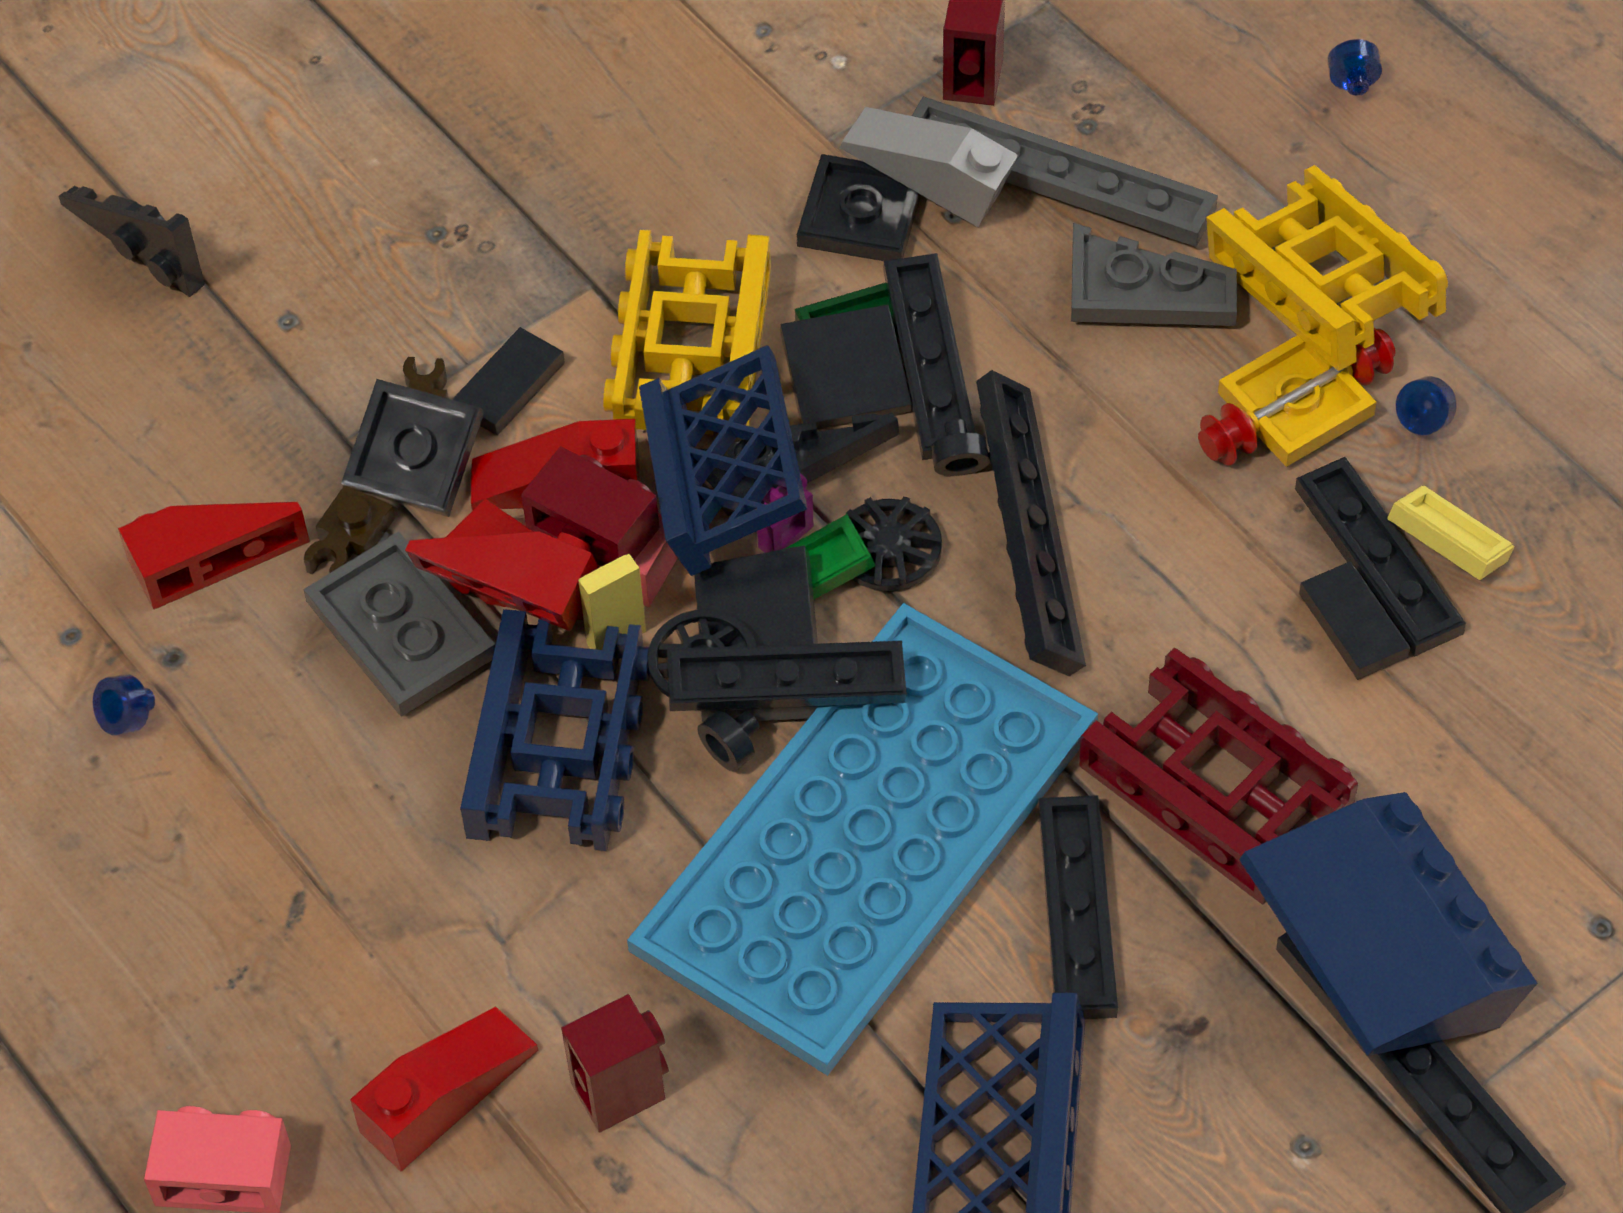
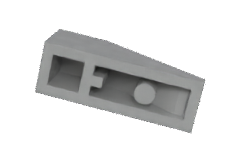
(934, 159)

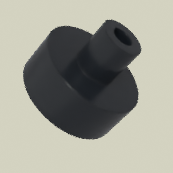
(959, 451)
(729, 738)

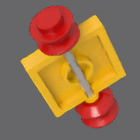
(1293, 401)

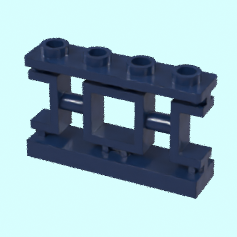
(511, 724)

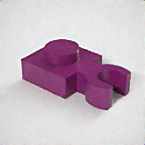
(790, 529)

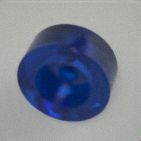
(1354, 65)
(1426, 405)
(122, 704)

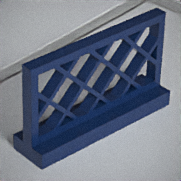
(683, 469)
(1053, 1105)

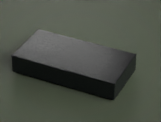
(511, 379)
(1354, 620)

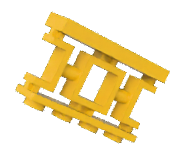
(1303, 296)
(644, 329)

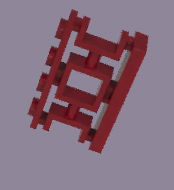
(1186, 803)

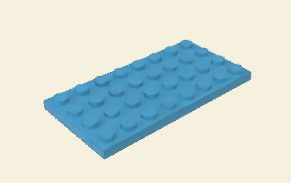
(862, 843)

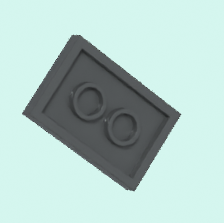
(400, 624)

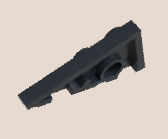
(142, 234)
(816, 450)

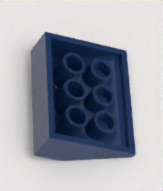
(1390, 925)

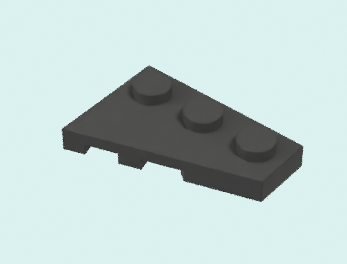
(1138, 286)

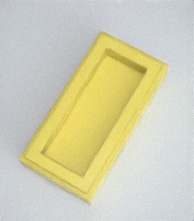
(1451, 532)
(611, 599)

